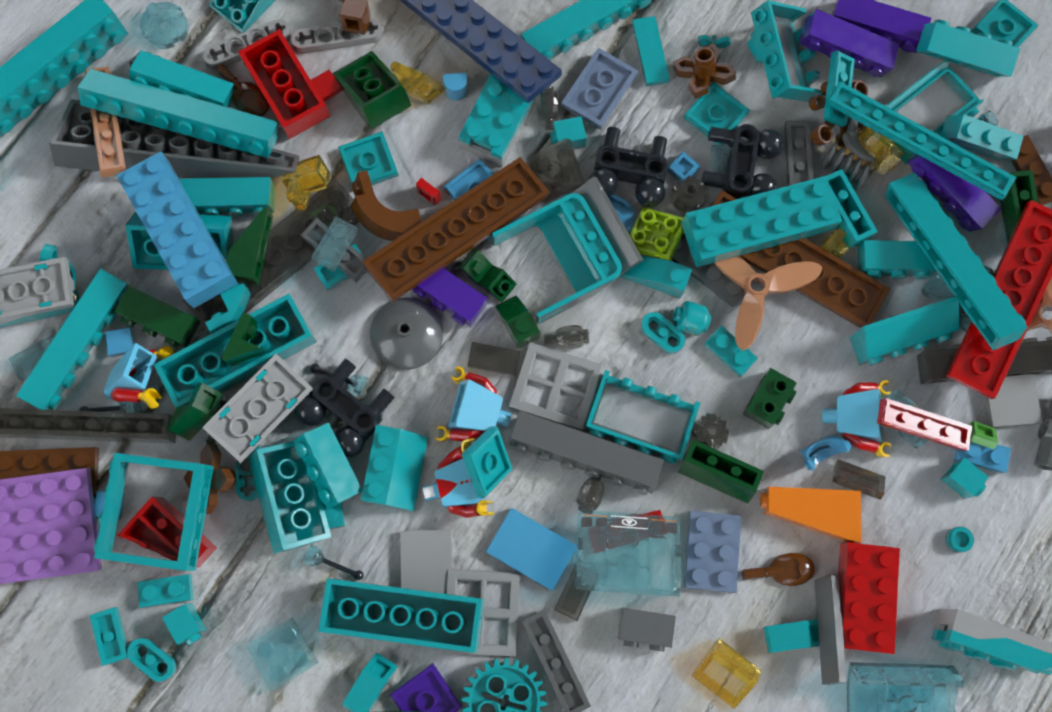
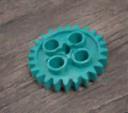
(512, 677)

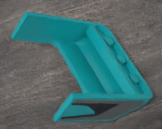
(577, 245)

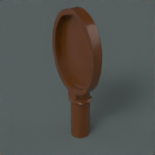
(245, 94)
(787, 570)

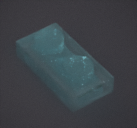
(334, 244)

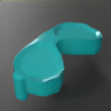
(722, 42)

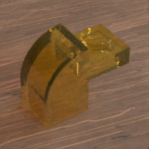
(883, 149)
(309, 177)

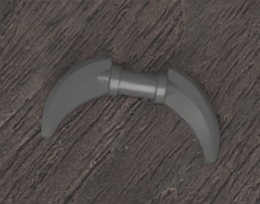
(852, 142)

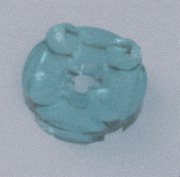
(161, 12)

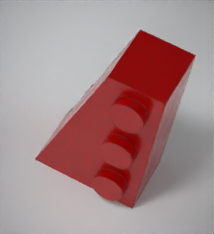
(160, 529)

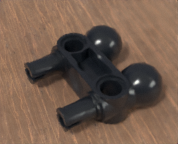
(742, 160)
(632, 168)
(345, 406)

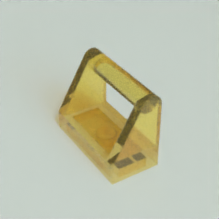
(417, 83)
(735, 664)

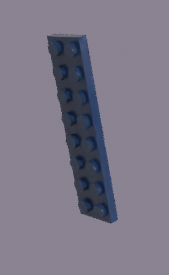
(489, 44)

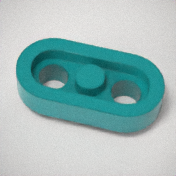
(664, 331)
(151, 661)

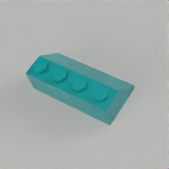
(145, 254)
(906, 331)
(288, 498)

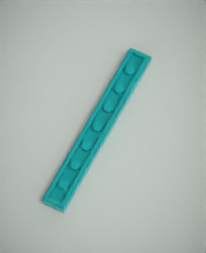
(921, 141)

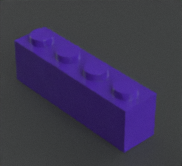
(884, 20)
(830, 34)
(964, 200)
(453, 296)

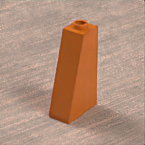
(819, 510)

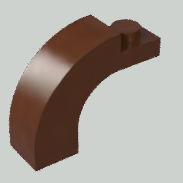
(355, 16)
(376, 217)

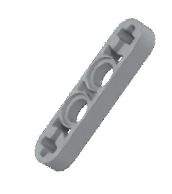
(244, 39)
(337, 39)

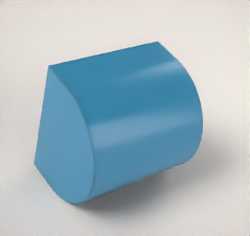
(455, 85)

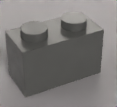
(646, 628)

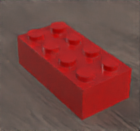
(284, 84)
(869, 596)

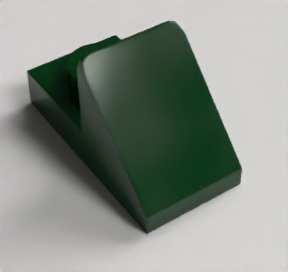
(239, 347)

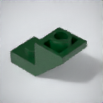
(487, 276)
(200, 409)

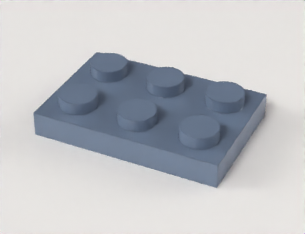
(599, 88)
(712, 551)

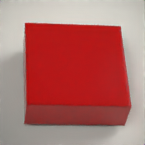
(326, 85)
(428, 191)

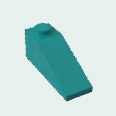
(660, 275)

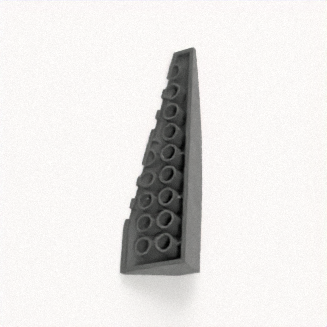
(190, 157)

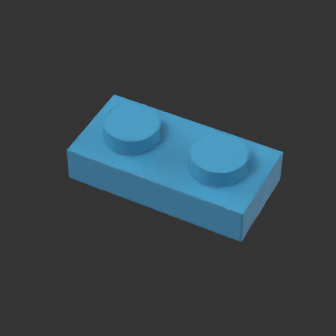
(985, 457)

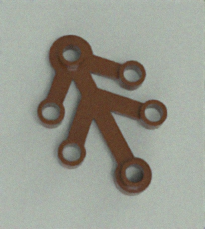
(823, 134)

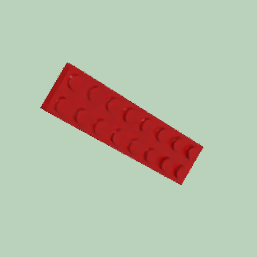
(1023, 277)

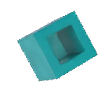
(571, 129)
(965, 478)
(184, 624)

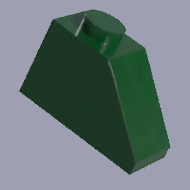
(518, 321)

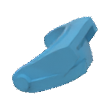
(834, 446)

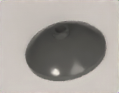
(411, 348)

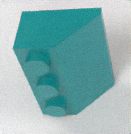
(394, 468)

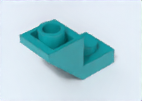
(235, 301)
(791, 636)
(369, 684)

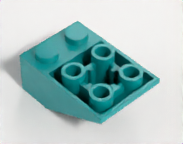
(241, 12)

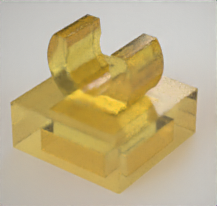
(834, 244)

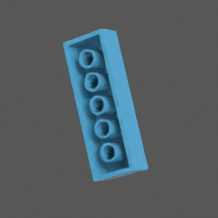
(177, 230)

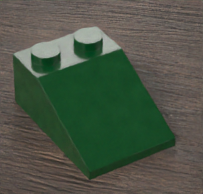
(372, 89)

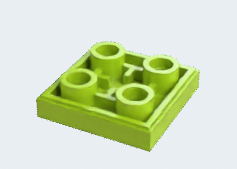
(657, 233)

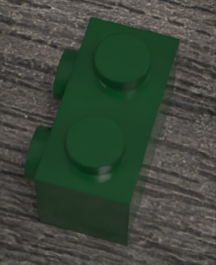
(770, 398)

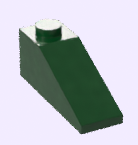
(248, 252)

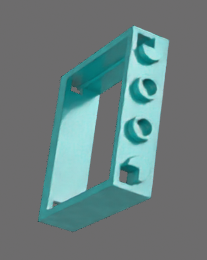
(193, 520)

